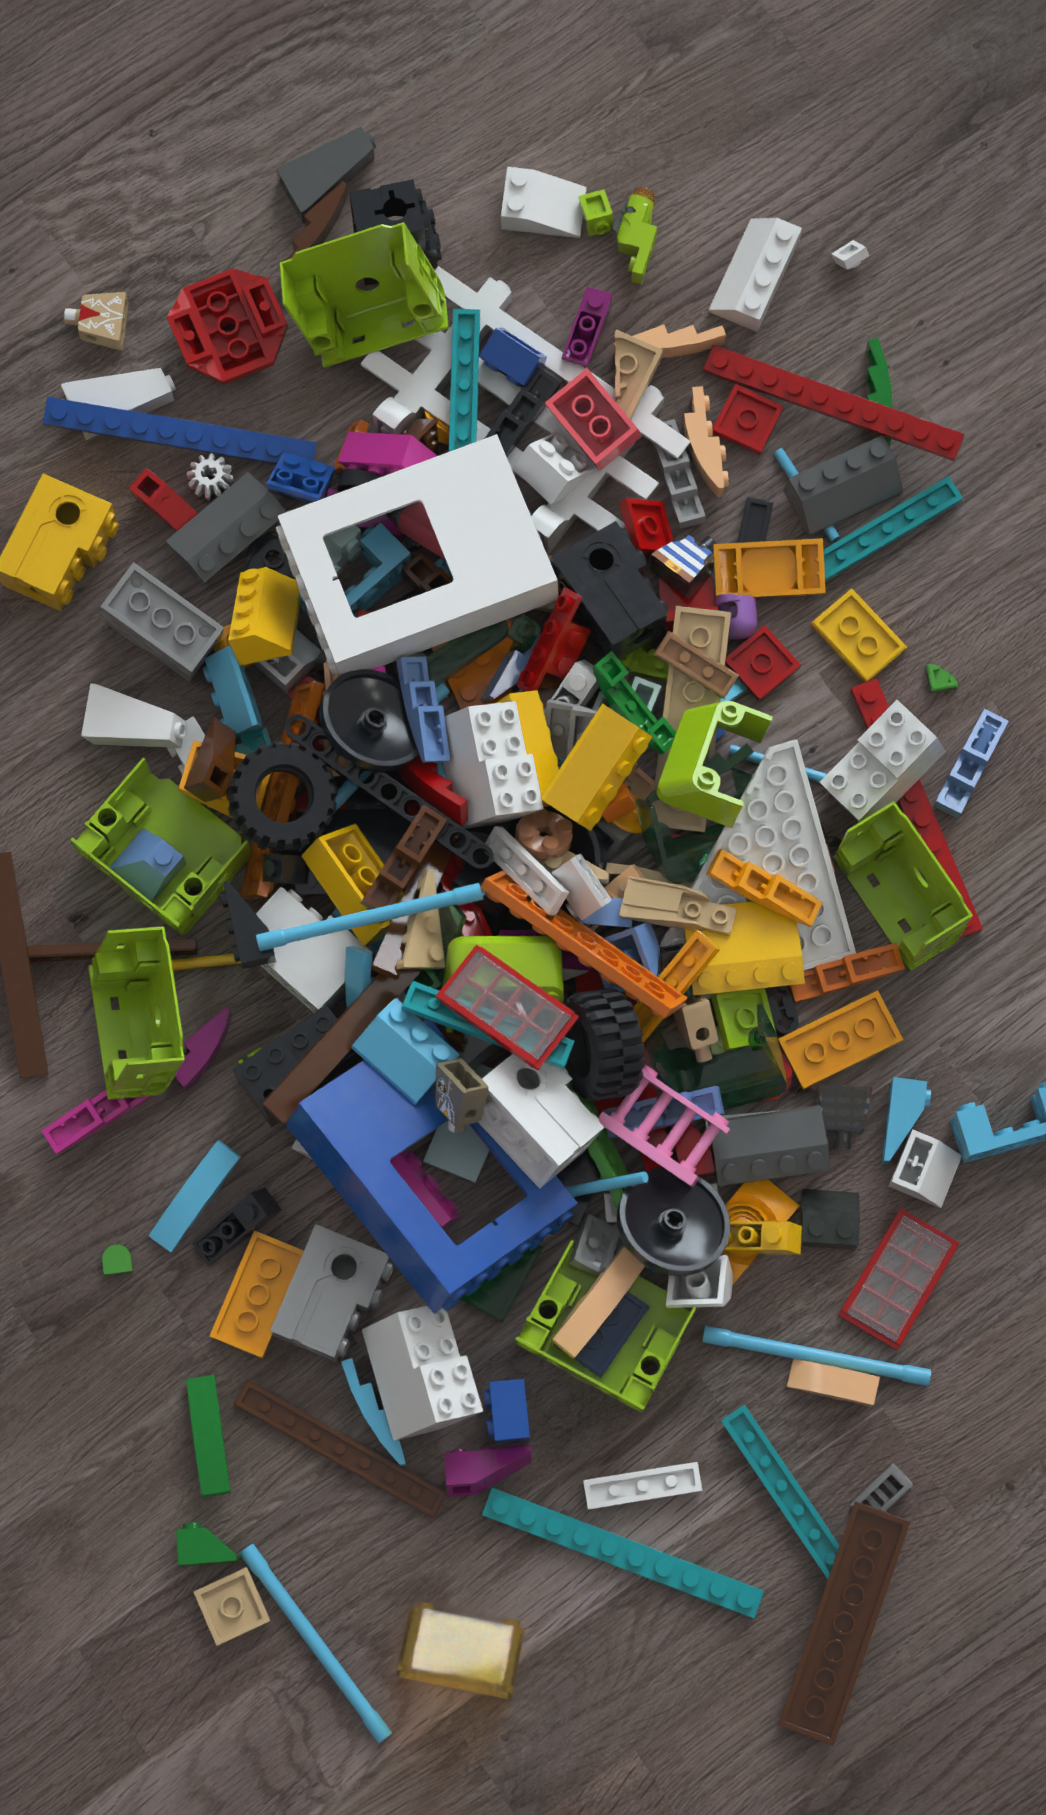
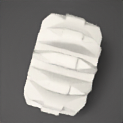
(202, 483)

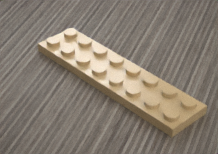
(708, 633)

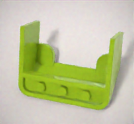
(694, 786)
(531, 956)

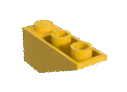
(765, 1237)

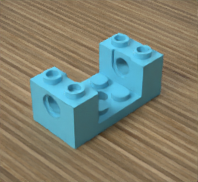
(386, 558)
(976, 1137)

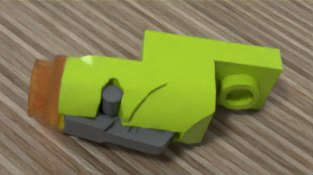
(635, 232)

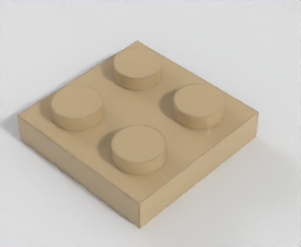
(232, 1606)

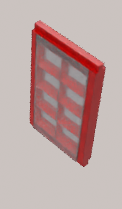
(507, 1007)
(898, 1279)

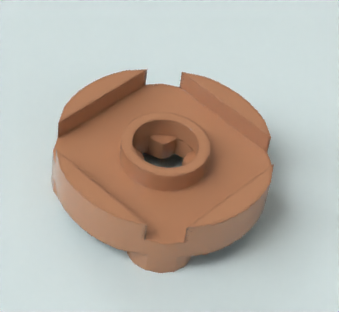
(544, 822)

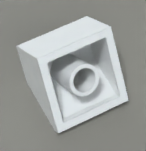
(584, 888)
(702, 1289)

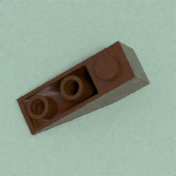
(424, 431)
(213, 763)

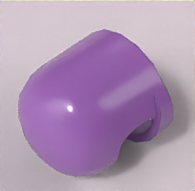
(745, 622)

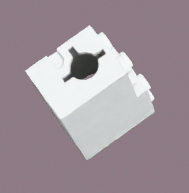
(883, 763)
(491, 764)
(309, 967)
(537, 1118)
(420, 1372)

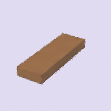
(696, 665)

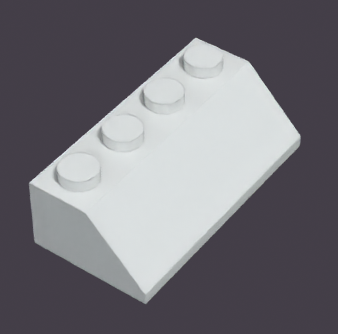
(756, 271)

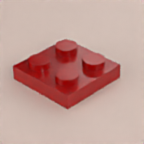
(747, 419)
(646, 524)
(762, 663)

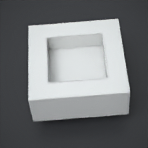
(850, 255)

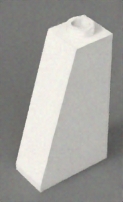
(128, 391)
(126, 721)

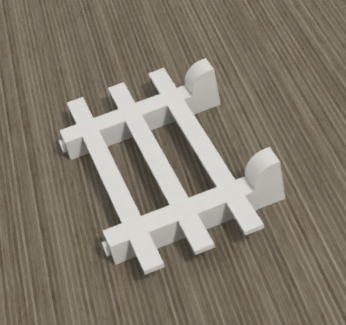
(423, 388)

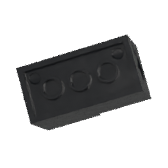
(375, 206)
(614, 592)
(272, 1063)

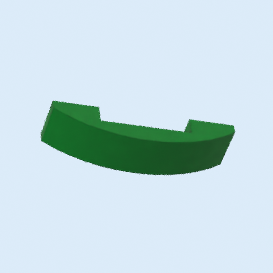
(626, 702)

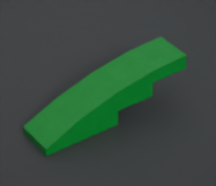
(878, 377)
(208, 1436)

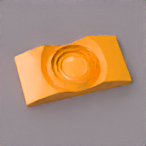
(770, 568)
(756, 1202)

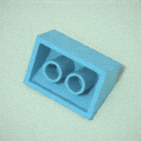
(232, 692)
(403, 1050)

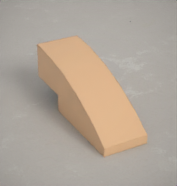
(833, 1382)

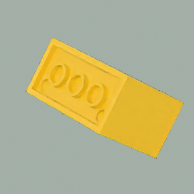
(55, 540)

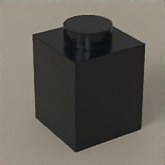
(284, 869)

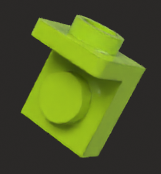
(597, 212)

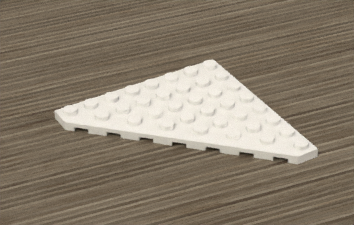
(783, 837)

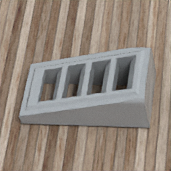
(892, 1470)

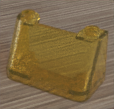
(460, 1652)

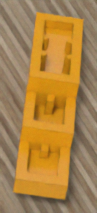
(763, 888)

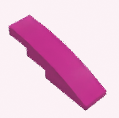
(87, 1119)

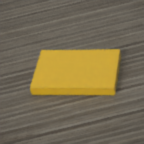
(858, 636)

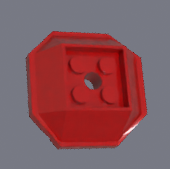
(221, 301)

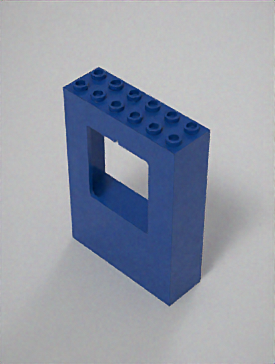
(354, 1133)

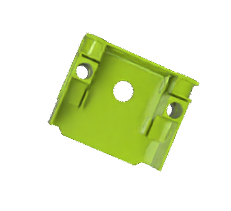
(334, 311)
(208, 844)
(893, 851)
(145, 987)
(651, 1341)

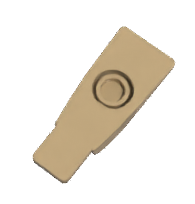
(674, 907)

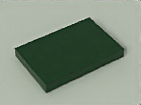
(499, 1294)

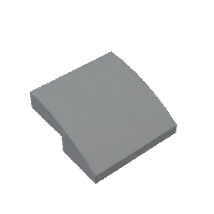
(566, 725)
(596, 1245)

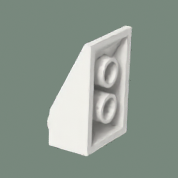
(541, 204)

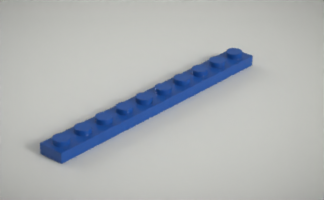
(173, 432)

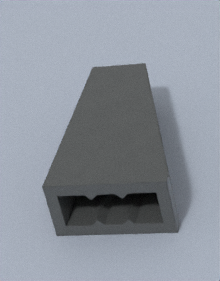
(324, 168)

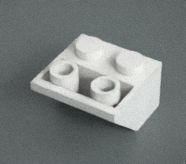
(552, 467)
(291, 669)
(925, 1169)

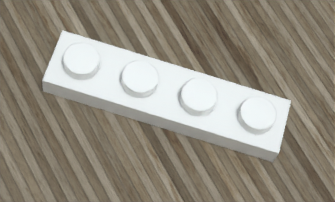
(526, 871)
(642, 1485)

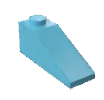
(905, 1106)

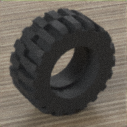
(308, 770)
(606, 1045)

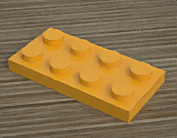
(840, 1040)
(256, 1294)

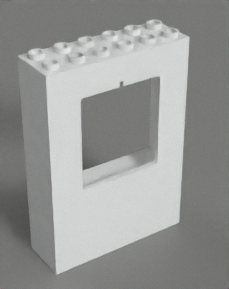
(482, 534)

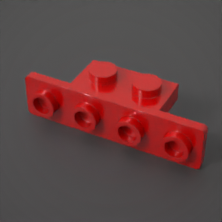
(557, 645)

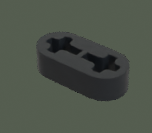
(787, 1006)

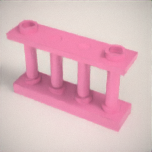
(662, 1153)

